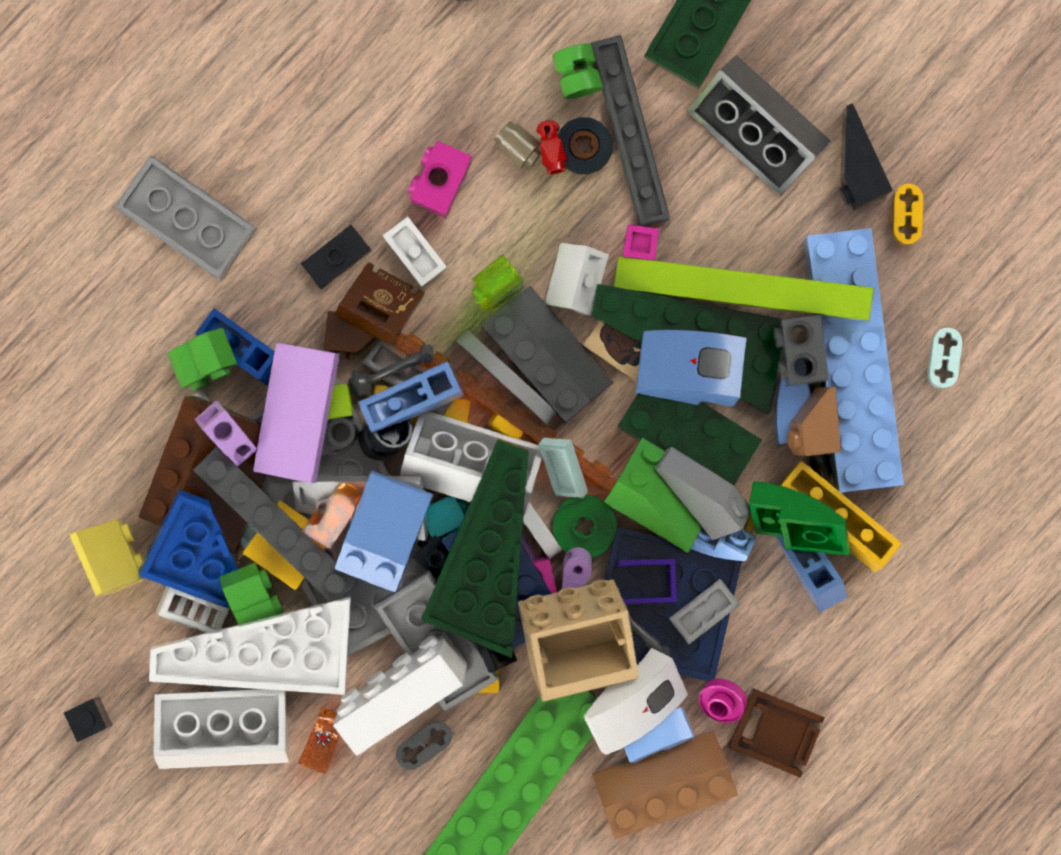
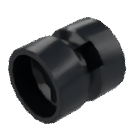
(384, 442)

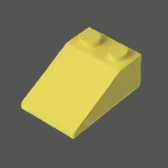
(108, 556)

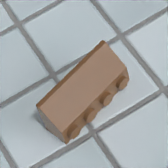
(665, 785)

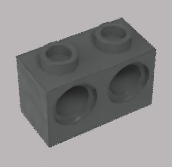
(811, 350)

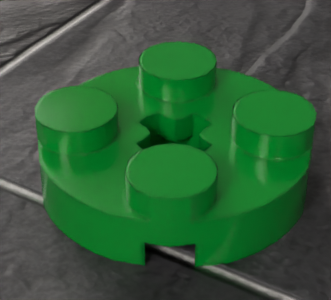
(591, 509)

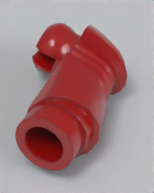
(551, 147)

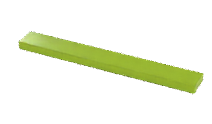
(745, 288)

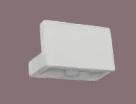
(575, 277)

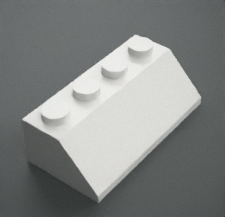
(220, 728)

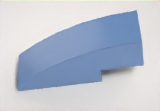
(788, 402)

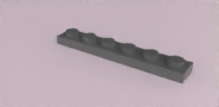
(274, 525)

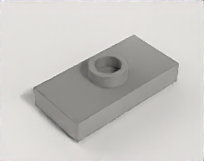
(704, 611)

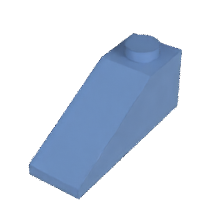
(412, 397)
(816, 576)

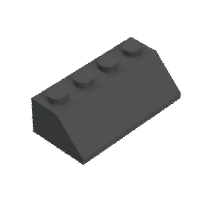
(758, 125)
(546, 354)

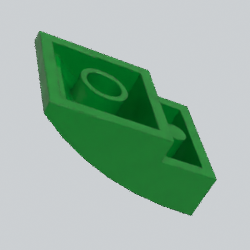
(799, 519)

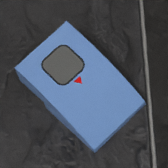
(691, 366)

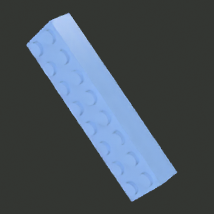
(857, 366)

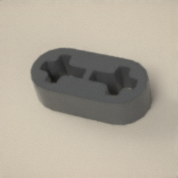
(428, 751)

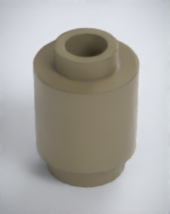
(518, 144)

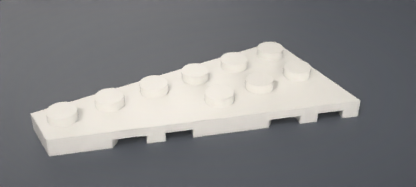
(281, 652)

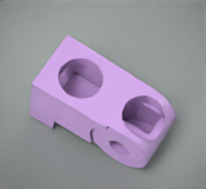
(225, 433)
(576, 568)

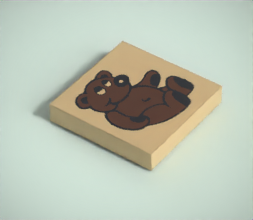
(615, 349)

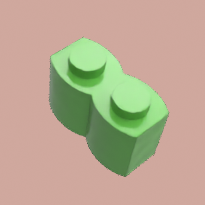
(202, 359)
(249, 594)

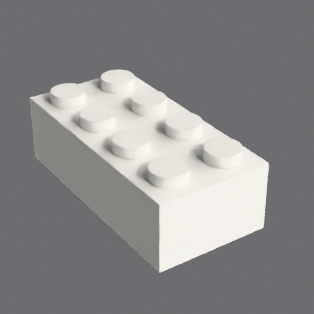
(455, 453)
(400, 693)

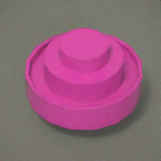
(722, 700)

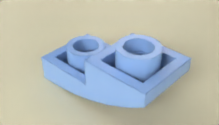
(729, 547)
(666, 735)

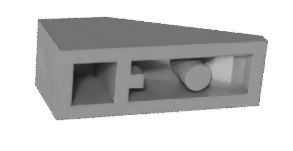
(706, 495)

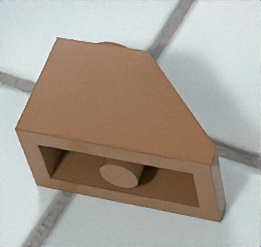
(816, 425)

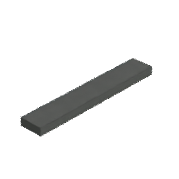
(630, 132)

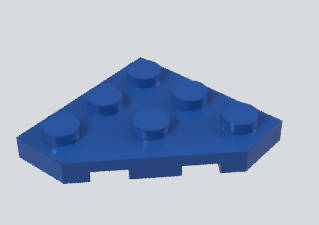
(190, 550)

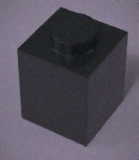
(88, 719)

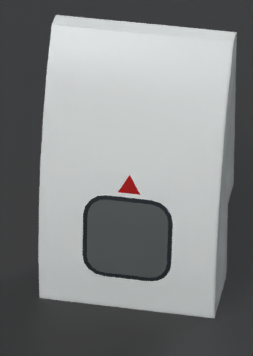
(638, 705)

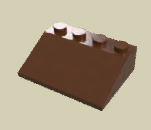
(182, 453)

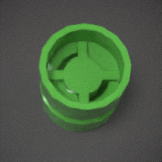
(580, 82)

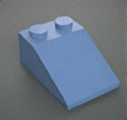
(383, 531)

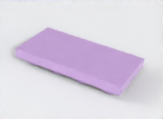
(296, 412)

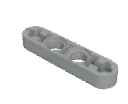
(506, 377)

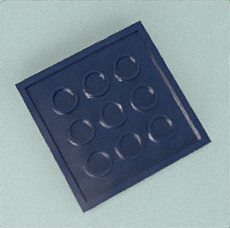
(693, 576)

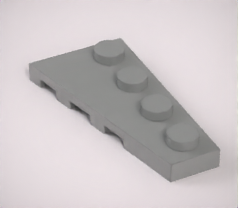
(315, 495)

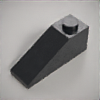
(861, 170)

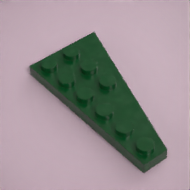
(637, 312)
(481, 573)

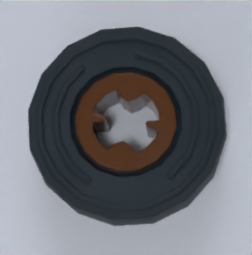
(599, 143)

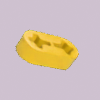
(915, 214)

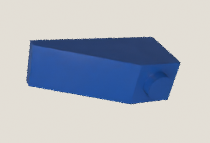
(248, 351)

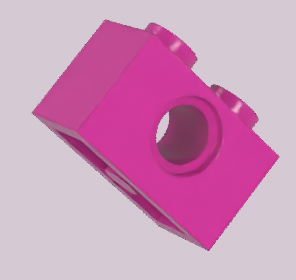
(440, 198)

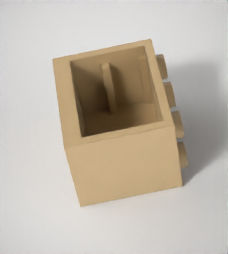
(578, 639)

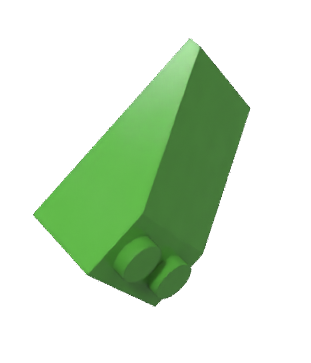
(650, 501)

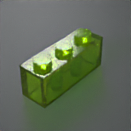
(496, 284)

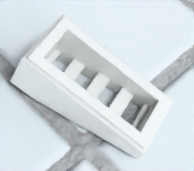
(188, 620)

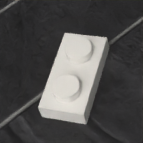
(414, 252)

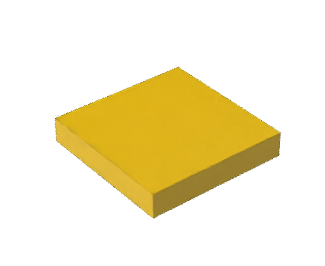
(270, 559)

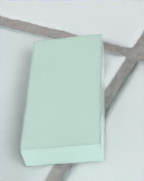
(563, 467)

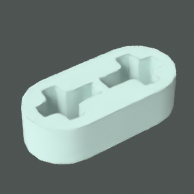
(952, 359)

